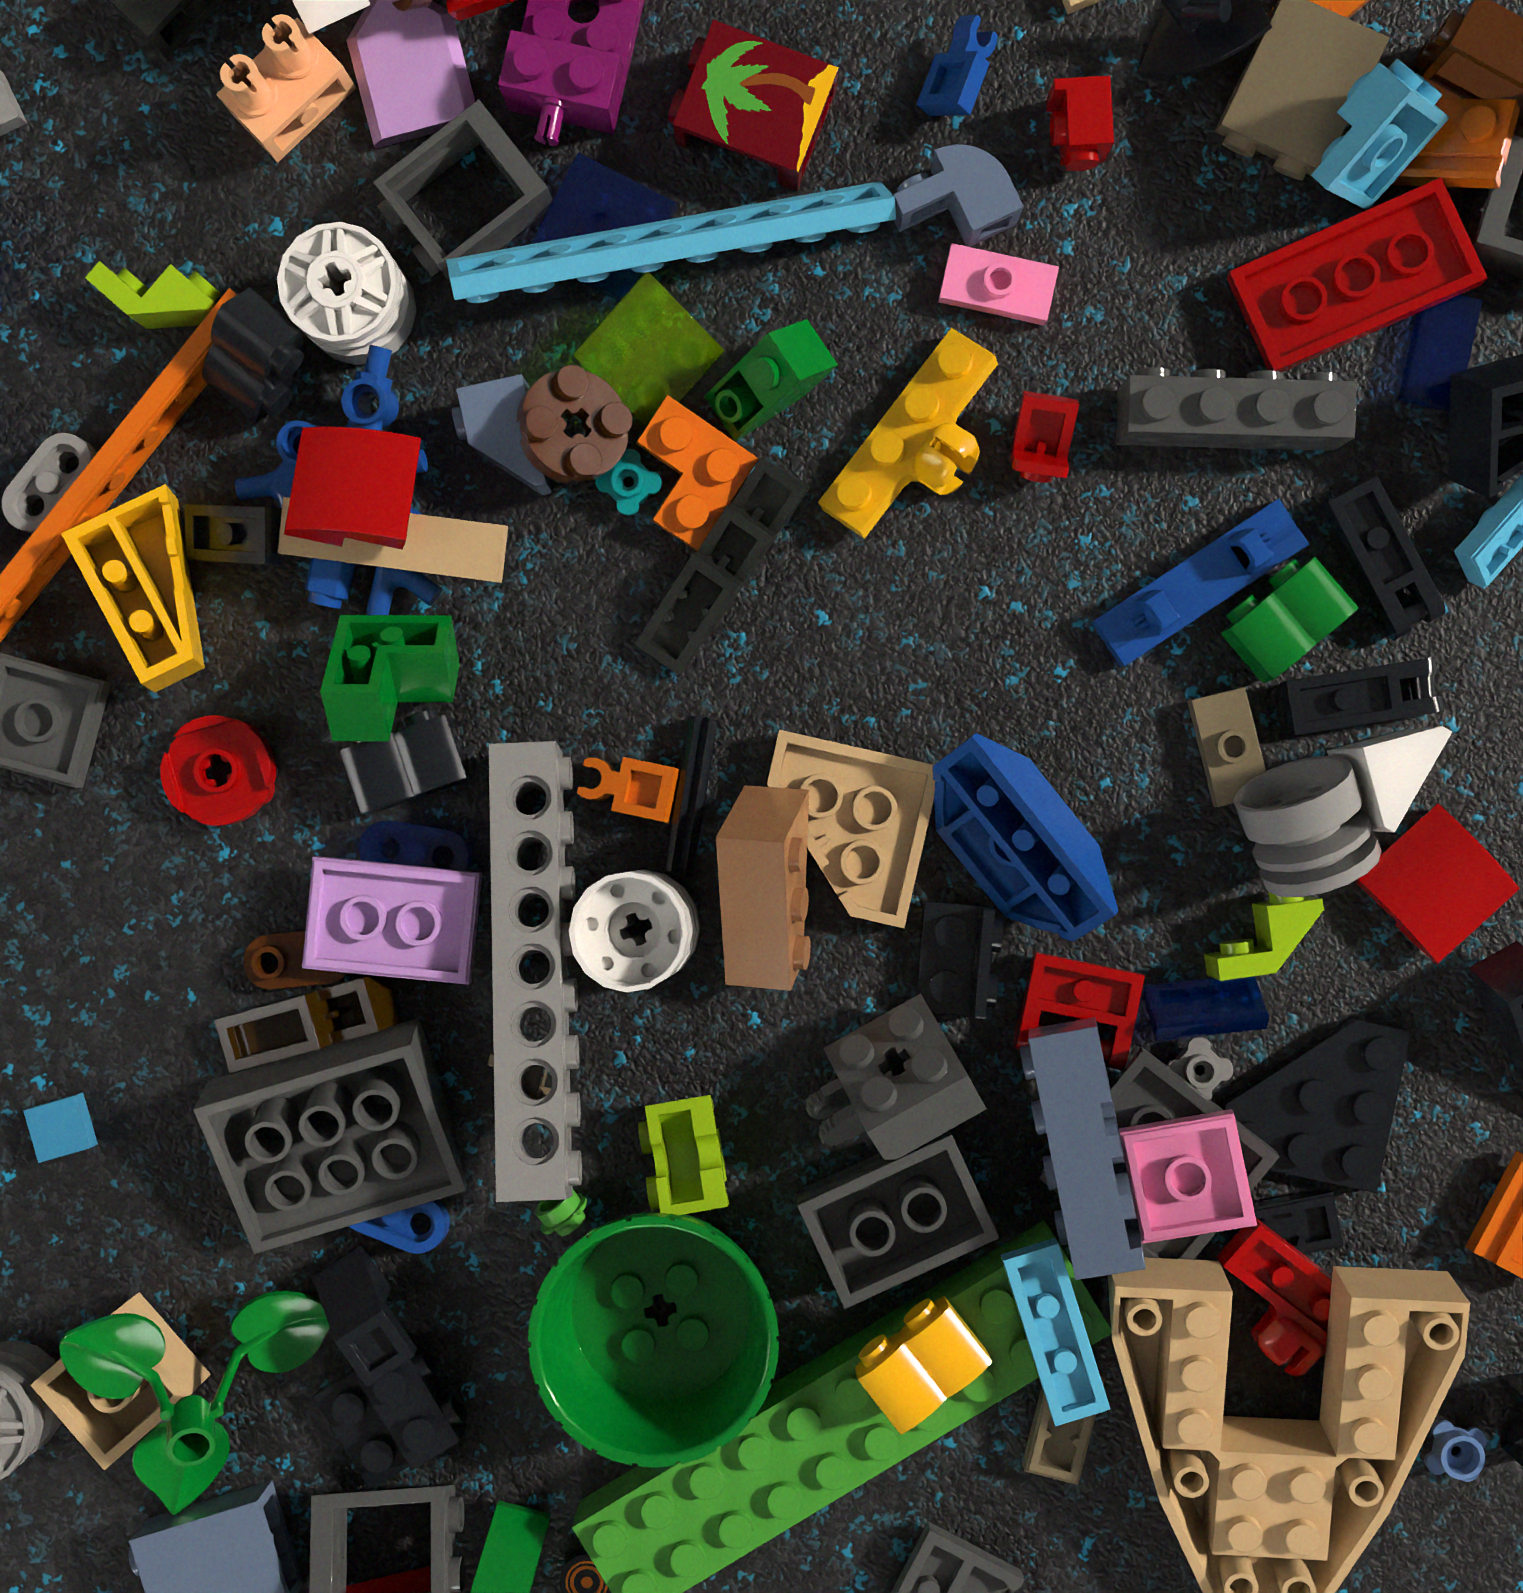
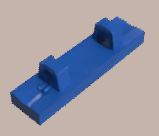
(1199, 583)

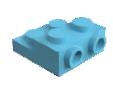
(1391, 122)

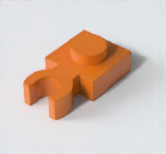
(638, 789)

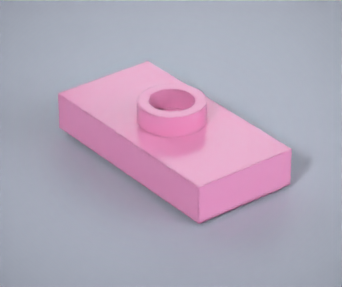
(998, 284)

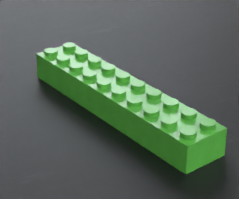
(804, 1445)

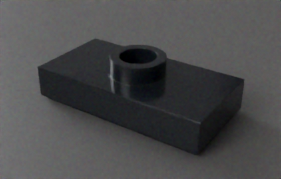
(1302, 1219)

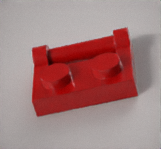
(1082, 992)

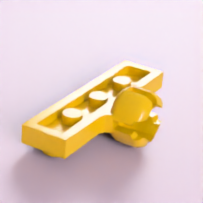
(915, 437)

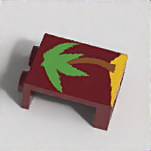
(755, 100)

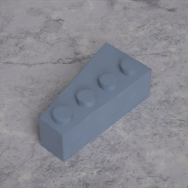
(1084, 1147)

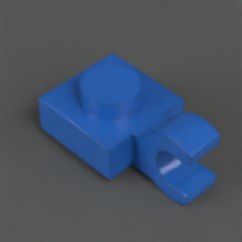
(958, 75)

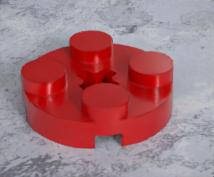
(192, 754)

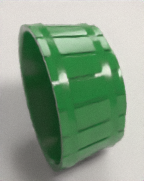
(644, 1386)

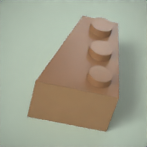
(764, 887)

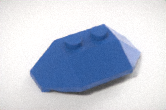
(1020, 840)

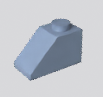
(490, 425)

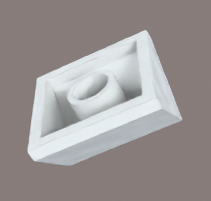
(1393, 770)

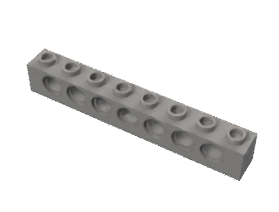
(512, 773)

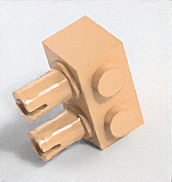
(284, 87)

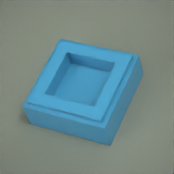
(60, 1127)

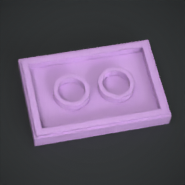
(392, 920)

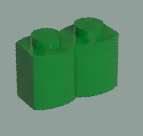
(1288, 618)

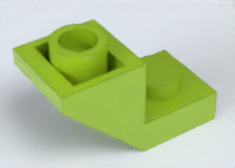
(166, 304)
(1278, 928)

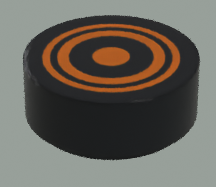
(581, 1575)

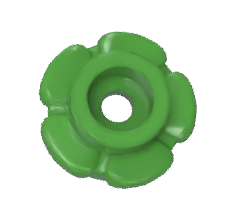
(561, 1215)

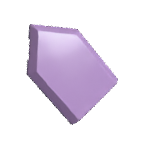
(408, 70)

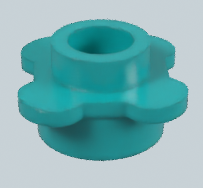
(631, 497)

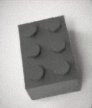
(894, 1218)

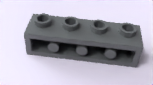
(1236, 411)

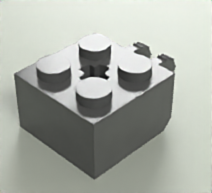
(894, 1083)

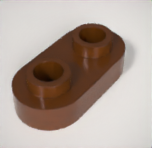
(289, 950)

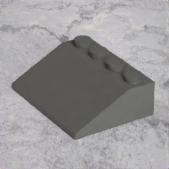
(332, 1135)

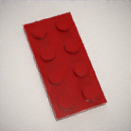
(1356, 277)

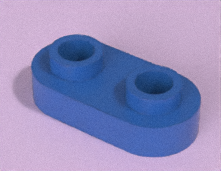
(400, 1229)

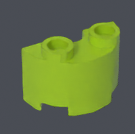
(685, 1156)

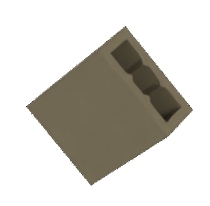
(1297, 85)

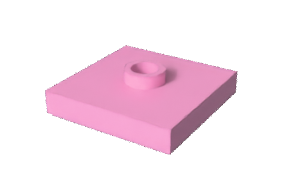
(1187, 1176)

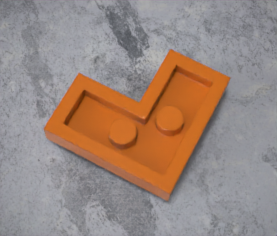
(708, 466)

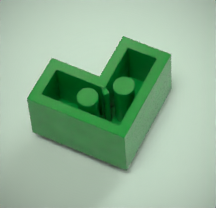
(384, 663)

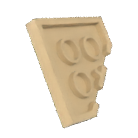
(862, 820)

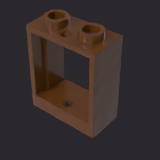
(1477, 55)

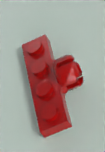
(1297, 1291)

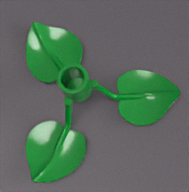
(190, 1448)

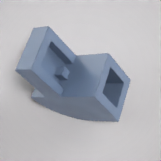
(967, 184)

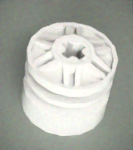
(376, 300)
(602, 934)

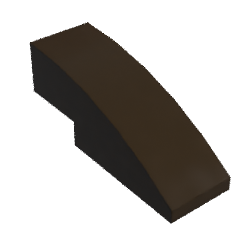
(307, 1022)

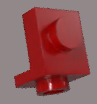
(1043, 436)

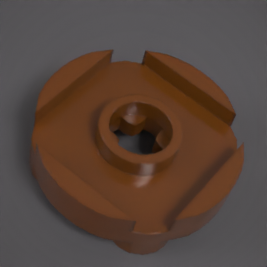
(603, 419)

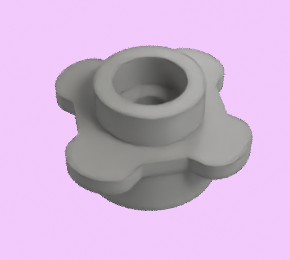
(1200, 1053)

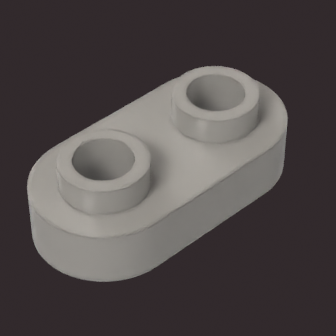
(44, 478)

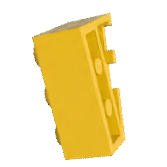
(143, 584)

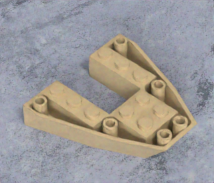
(1274, 1497)

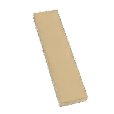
(431, 547)

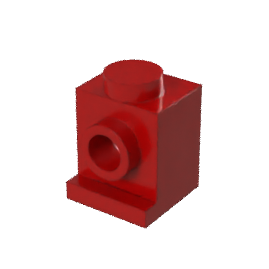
(1081, 120)

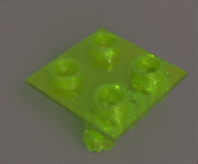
(648, 349)

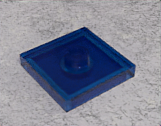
(598, 201)

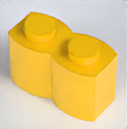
(921, 1363)

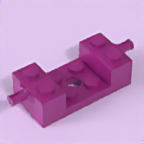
(568, 67)

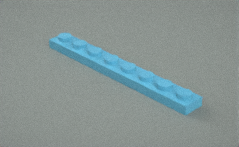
(651, 244)

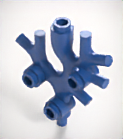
(328, 579)

